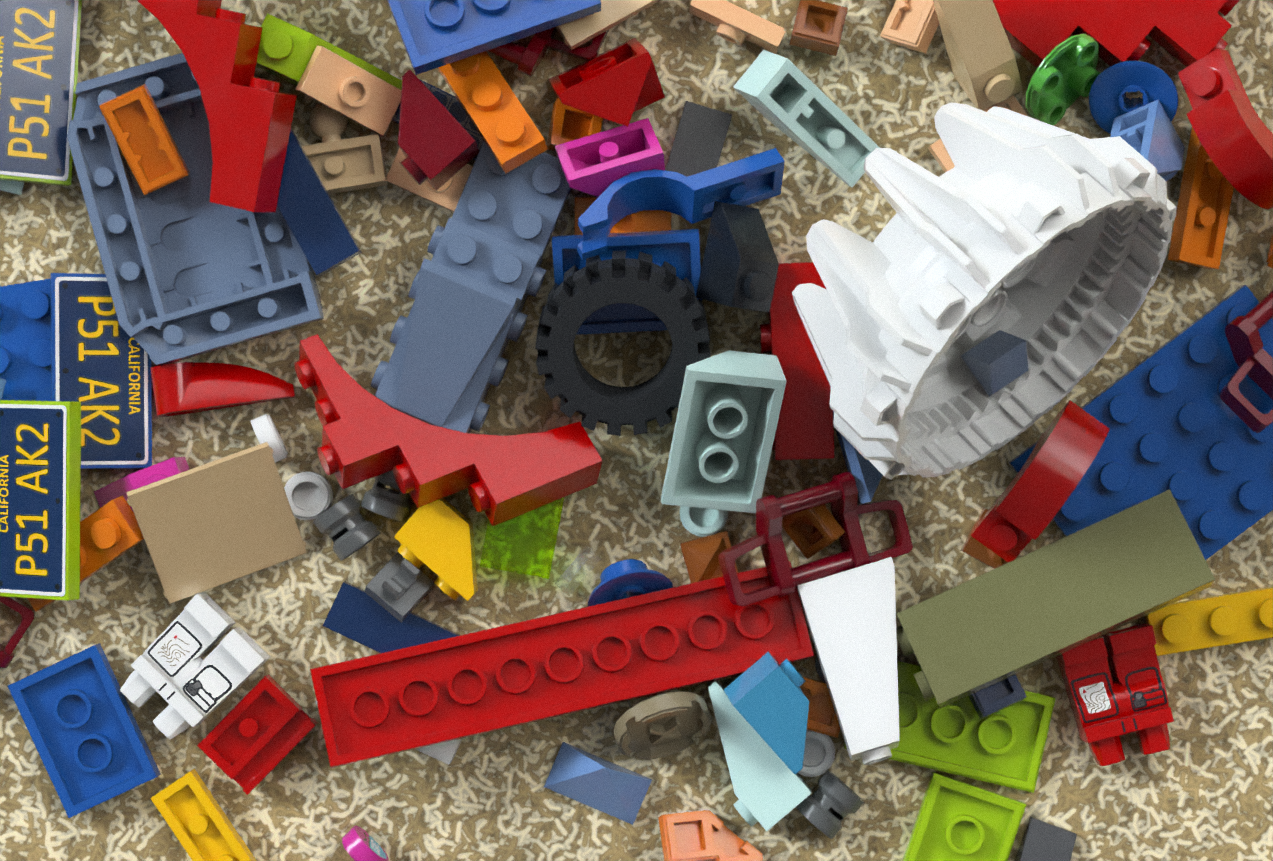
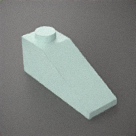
(806, 115)
(758, 776)

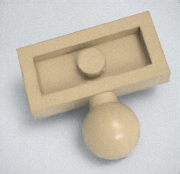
(347, 162)

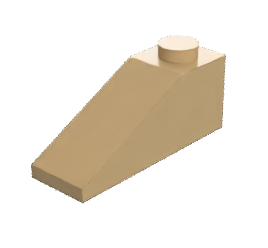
(978, 50)

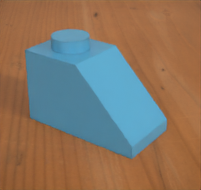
(774, 706)

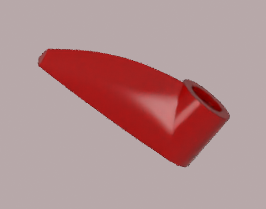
(212, 386)

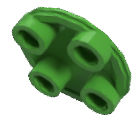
(1062, 78)

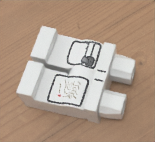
(182, 677)

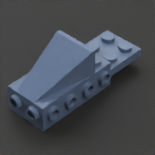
(473, 293)

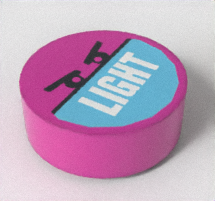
(362, 846)

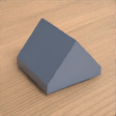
(997, 360)

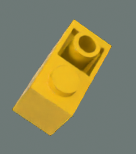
(443, 542)

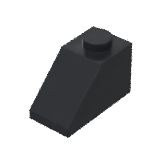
(738, 260)

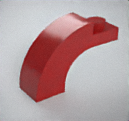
(1230, 126)
(1042, 483)

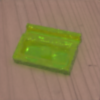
(524, 542)

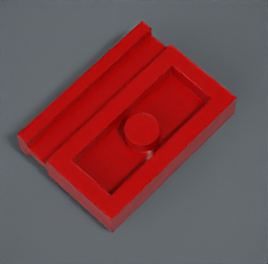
(257, 734)

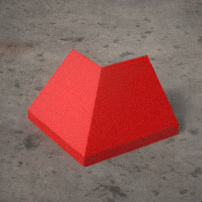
(611, 83)

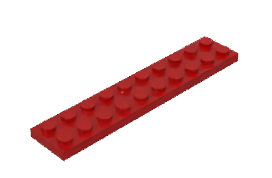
(552, 666)

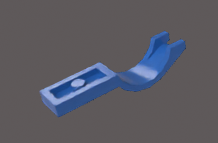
(690, 197)

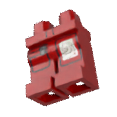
(1127, 704)

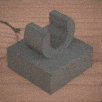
(399, 587)

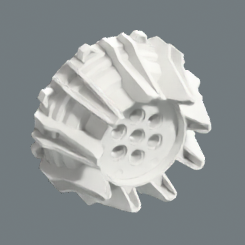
(1017, 238)

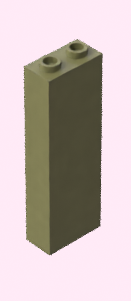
(1053, 600)

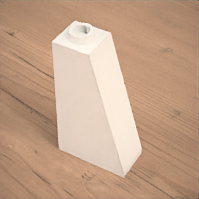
(856, 646)

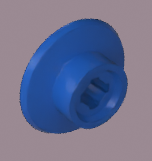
(1109, 91)
(626, 580)

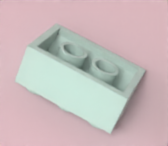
(724, 432)

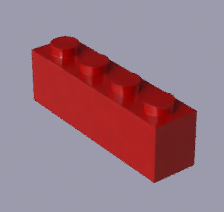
(805, 414)

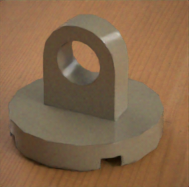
(661, 724)

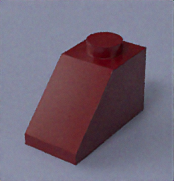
(430, 136)

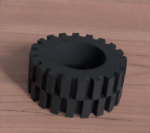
(606, 284)

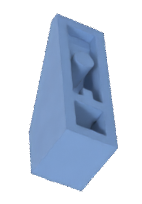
(1152, 136)

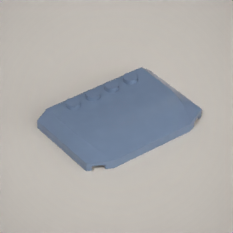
(176, 265)

